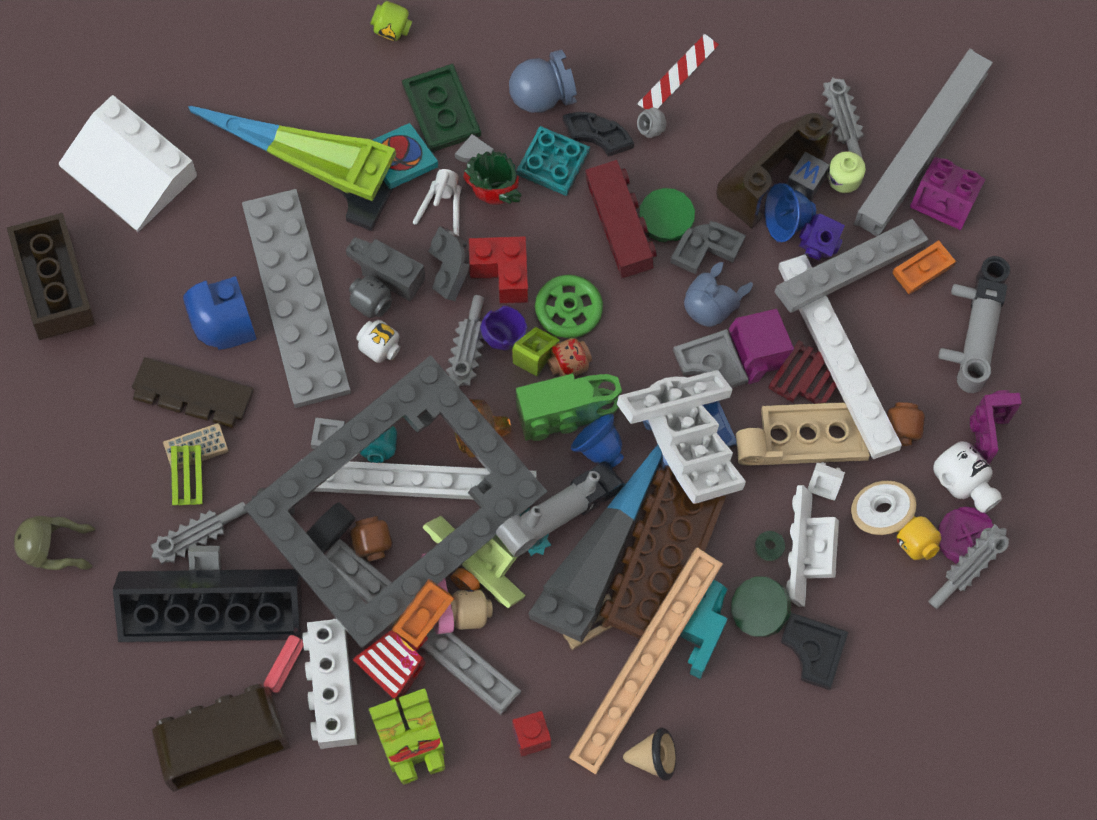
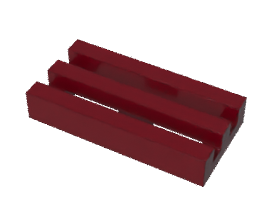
(807, 352)
(813, 396)

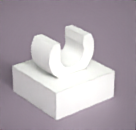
(826, 481)

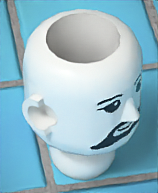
(966, 475)

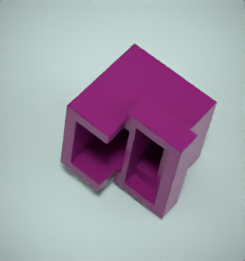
(760, 343)

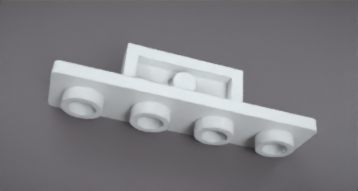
(813, 546)

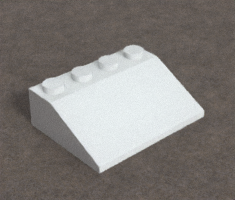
(127, 164)

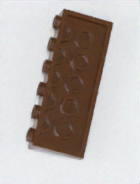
(659, 553)

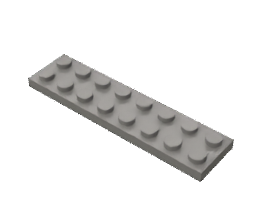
(296, 298)

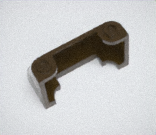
(751, 178)

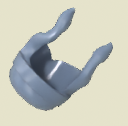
(712, 303)

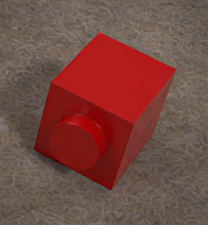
(531, 733)

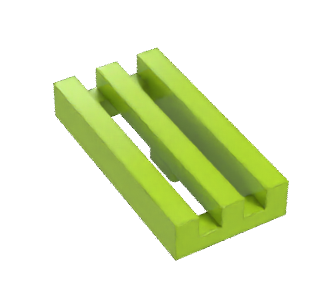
(186, 468)

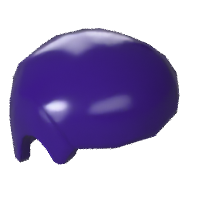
(503, 327)

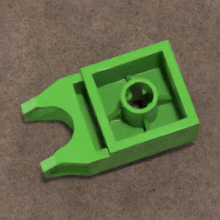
(564, 404)

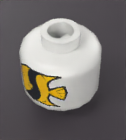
(378, 341)

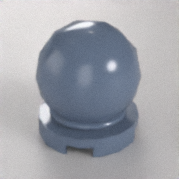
(540, 83)

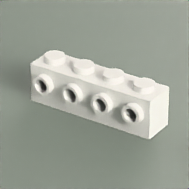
(331, 684)

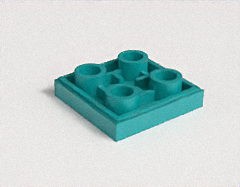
(553, 160)

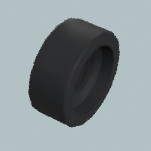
(330, 526)

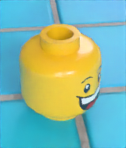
(919, 538)

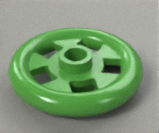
(569, 328)

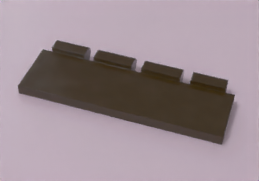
(197, 390)

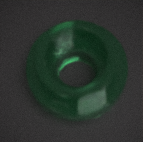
(763, 551)

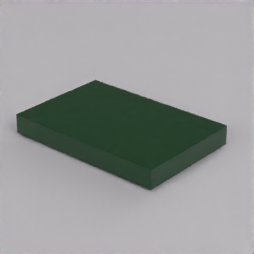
(441, 107)

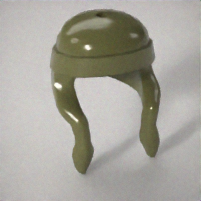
(34, 538)

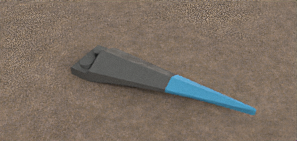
(580, 583)

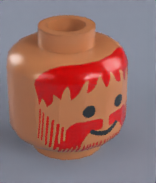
(569, 358)

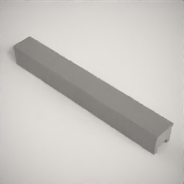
(923, 143)

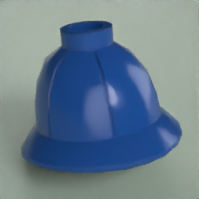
(787, 211)
(600, 441)

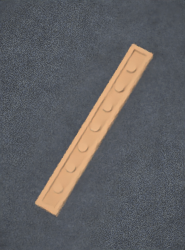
(645, 660)

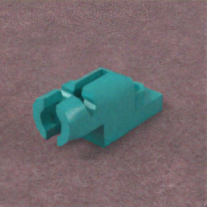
(705, 627)

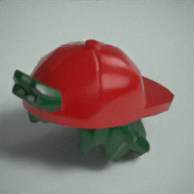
(493, 178)

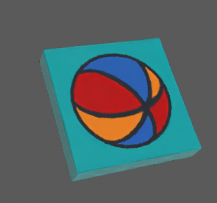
(411, 157)

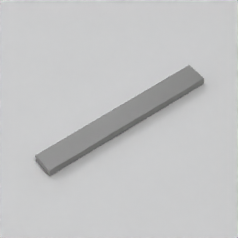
(444, 648)

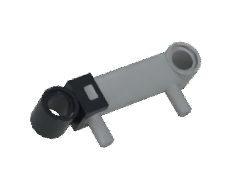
(980, 339)
(581, 497)

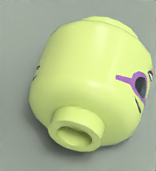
(846, 172)

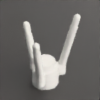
(443, 187)

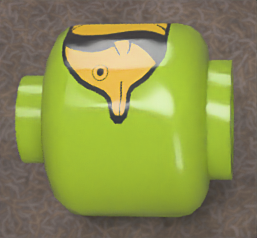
(391, 21)

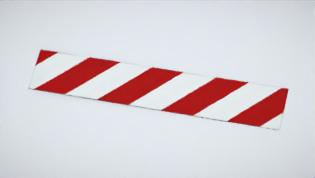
(678, 73)

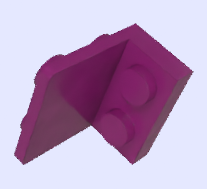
(947, 192)

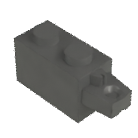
(388, 265)

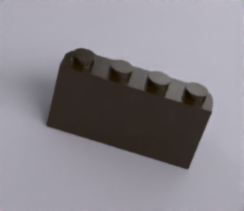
(219, 737)

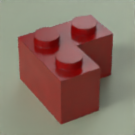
(501, 259)

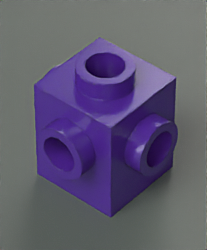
(821, 237)

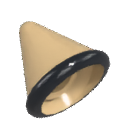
(654, 754)

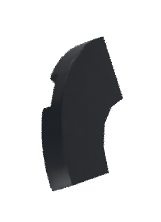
(598, 130)

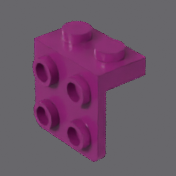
(992, 410)

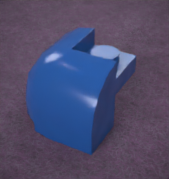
(219, 314)

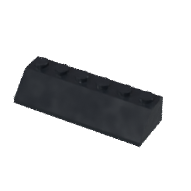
(207, 605)

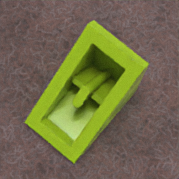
(533, 350)

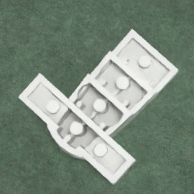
(688, 432)

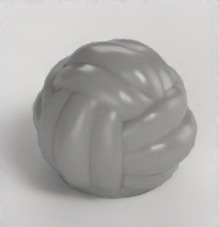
(651, 122)

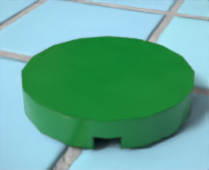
(667, 214)

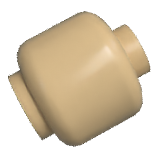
(470, 609)

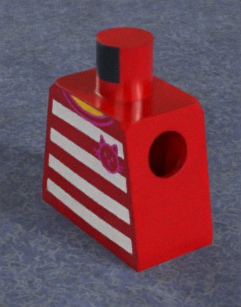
(392, 663)

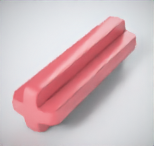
(284, 663)

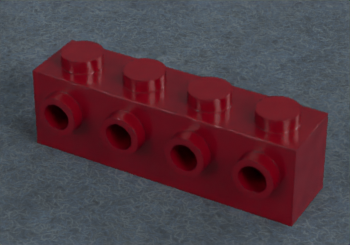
(619, 218)

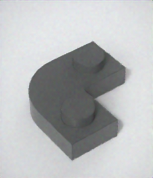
(706, 238)
(453, 271)

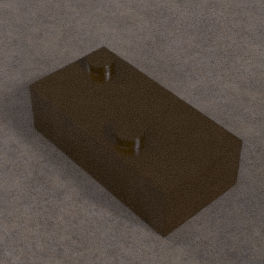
(50, 276)

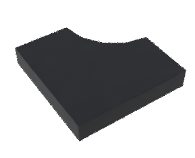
(364, 211)
(817, 648)

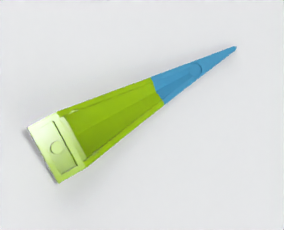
(339, 160)

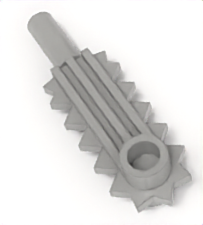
(842, 111)
(467, 346)
(195, 533)
(969, 566)

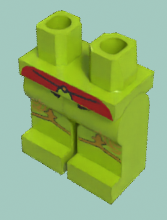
(410, 746)

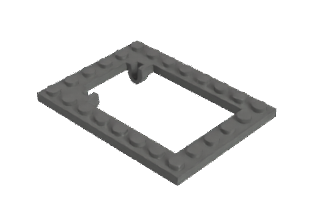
(501, 495)

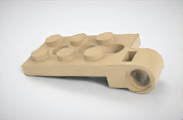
(758, 447)

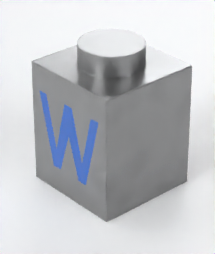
(808, 175)

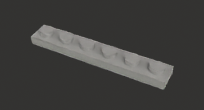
(851, 265)

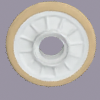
(888, 522)

